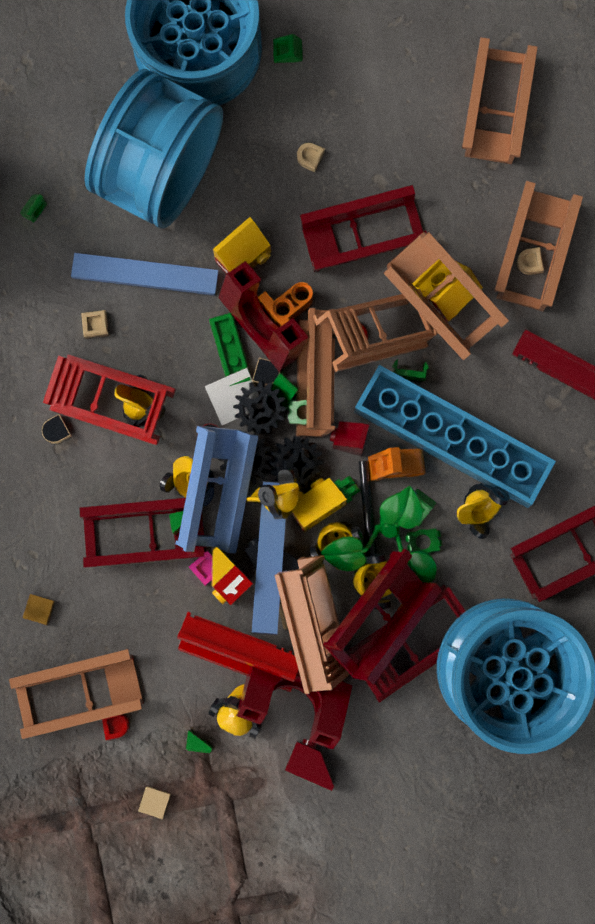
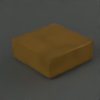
(38, 609)

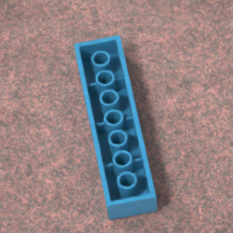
(454, 436)

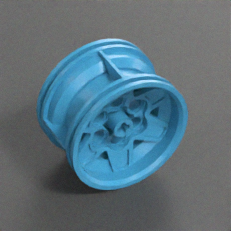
(226, 71)
(153, 148)
(567, 692)

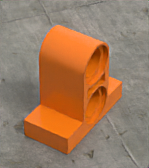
(288, 300)
(396, 463)

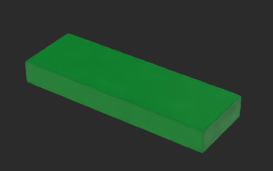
(228, 345)

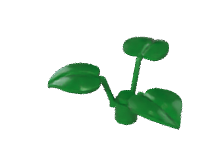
(397, 510)

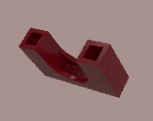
(239, 295)
(329, 705)

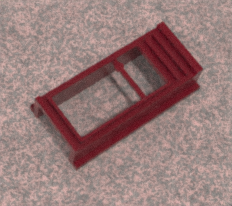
(320, 236)
(556, 363)
(135, 509)
(545, 537)
(415, 600)
(389, 680)

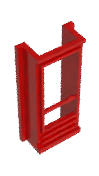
(66, 383)
(234, 649)

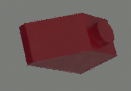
(349, 437)
(309, 764)

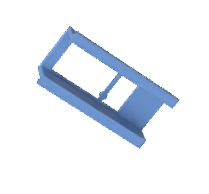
(240, 451)

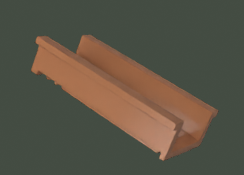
(495, 145)
(547, 211)
(414, 262)
(353, 339)
(316, 378)
(311, 622)
(121, 681)

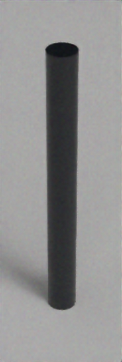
(367, 504)

